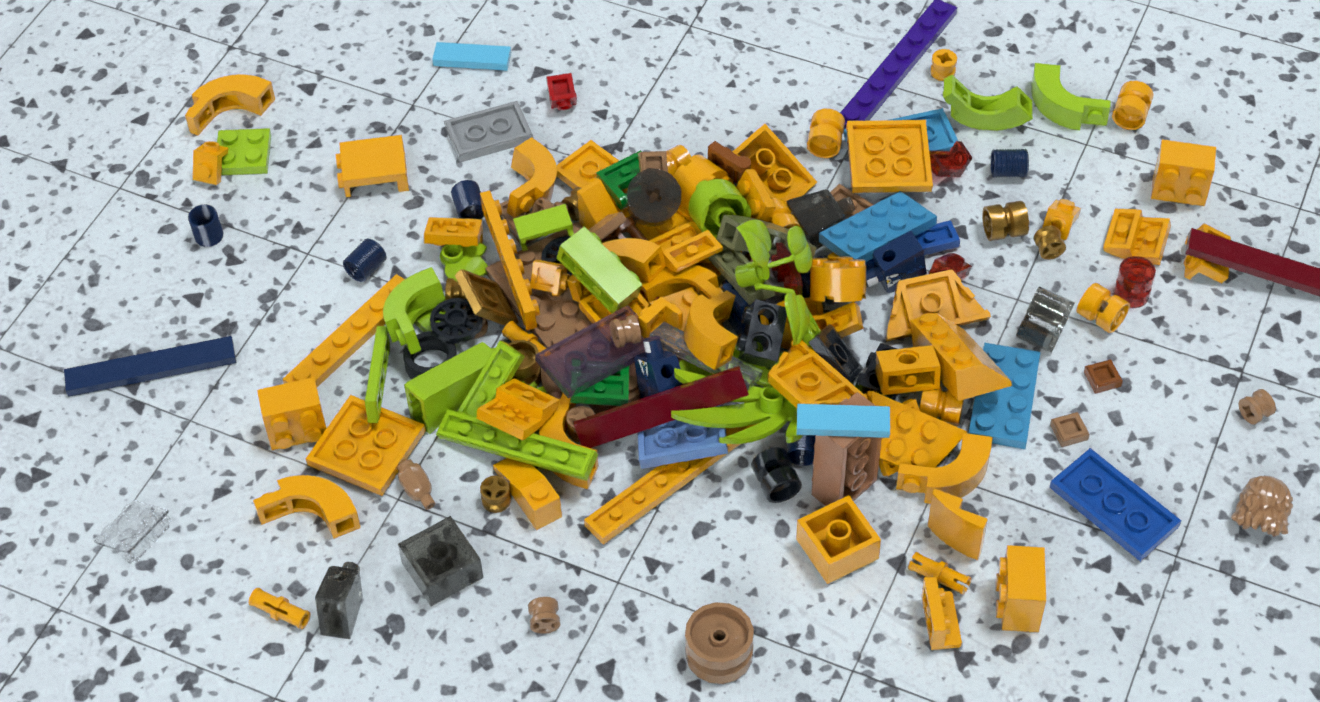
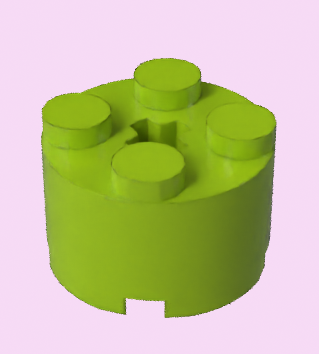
(713, 201)

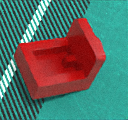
(561, 91)

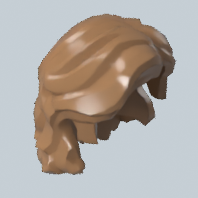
(1265, 504)

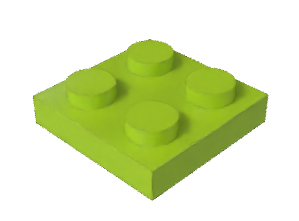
(246, 151)

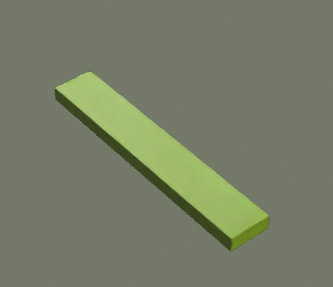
(534, 450)

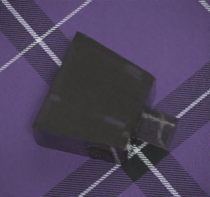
(819, 212)
(344, 588)

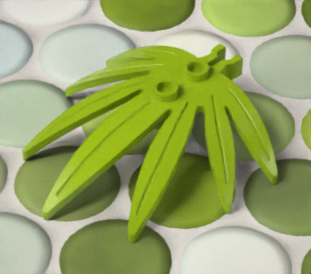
(761, 407)

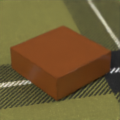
(1103, 376)

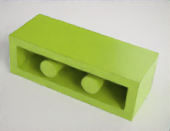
(599, 270)

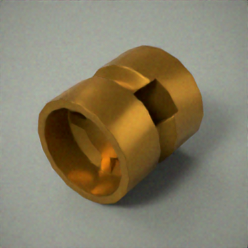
(1005, 220)
(529, 369)

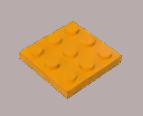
(889, 156)
(365, 451)

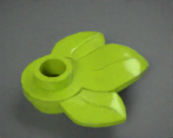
(467, 258)

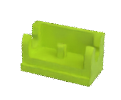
(542, 224)

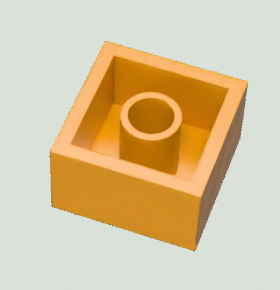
(1183, 172)
(292, 413)
(838, 539)
(1021, 588)

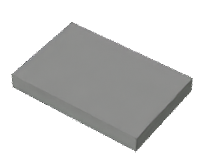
(488, 131)

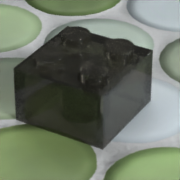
(440, 560)

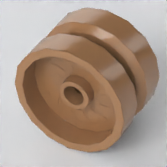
(719, 643)

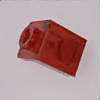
(952, 162)
(951, 262)

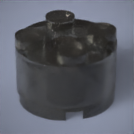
(651, 182)
(1045, 319)

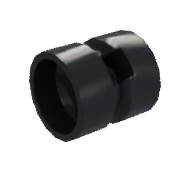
(776, 475)

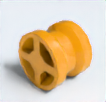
(943, 64)

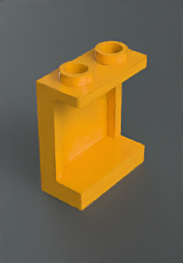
(372, 163)

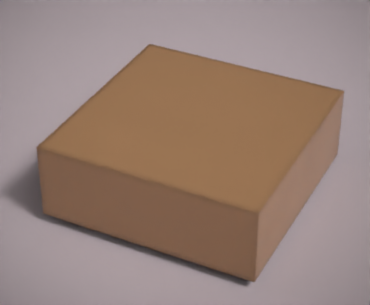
(1069, 429)

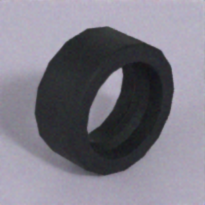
(427, 341)

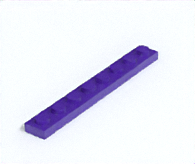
(899, 62)

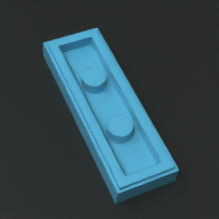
(472, 56)
(843, 420)

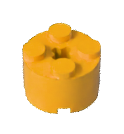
(696, 171)
(838, 280)

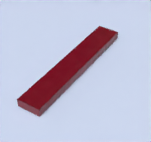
(1253, 261)
(657, 408)

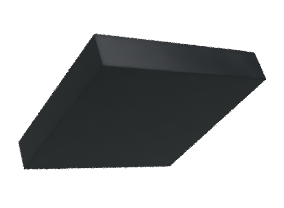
(835, 352)

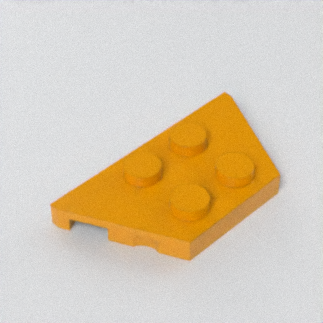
(932, 294)
(808, 378)
(915, 435)

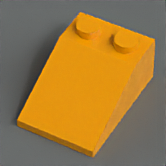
(775, 165)

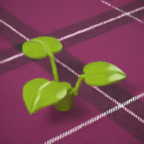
(757, 272)

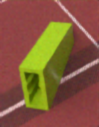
(445, 386)

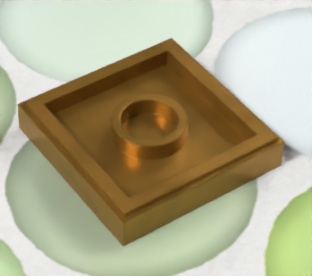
(486, 298)

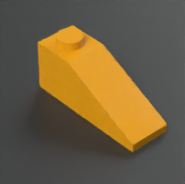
(531, 491)

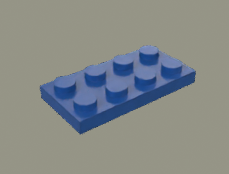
(1115, 504)

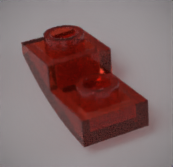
(787, 272)

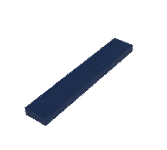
(149, 366)

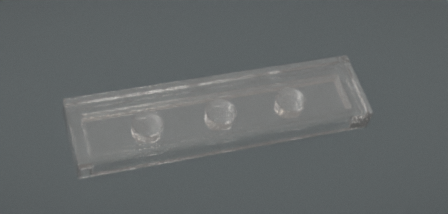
(673, 341)

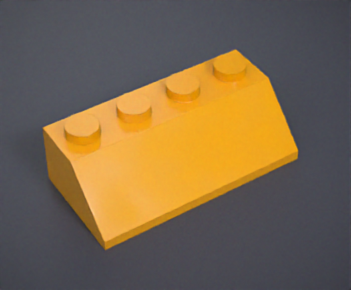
(963, 363)

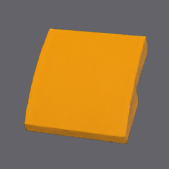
(1137, 235)
(687, 246)
(518, 409)
(955, 526)

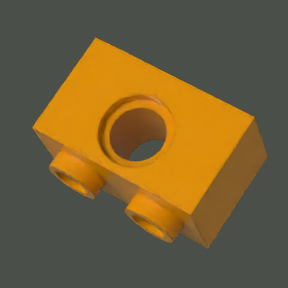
(907, 370)

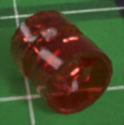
(1135, 280)

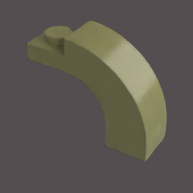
(732, 238)

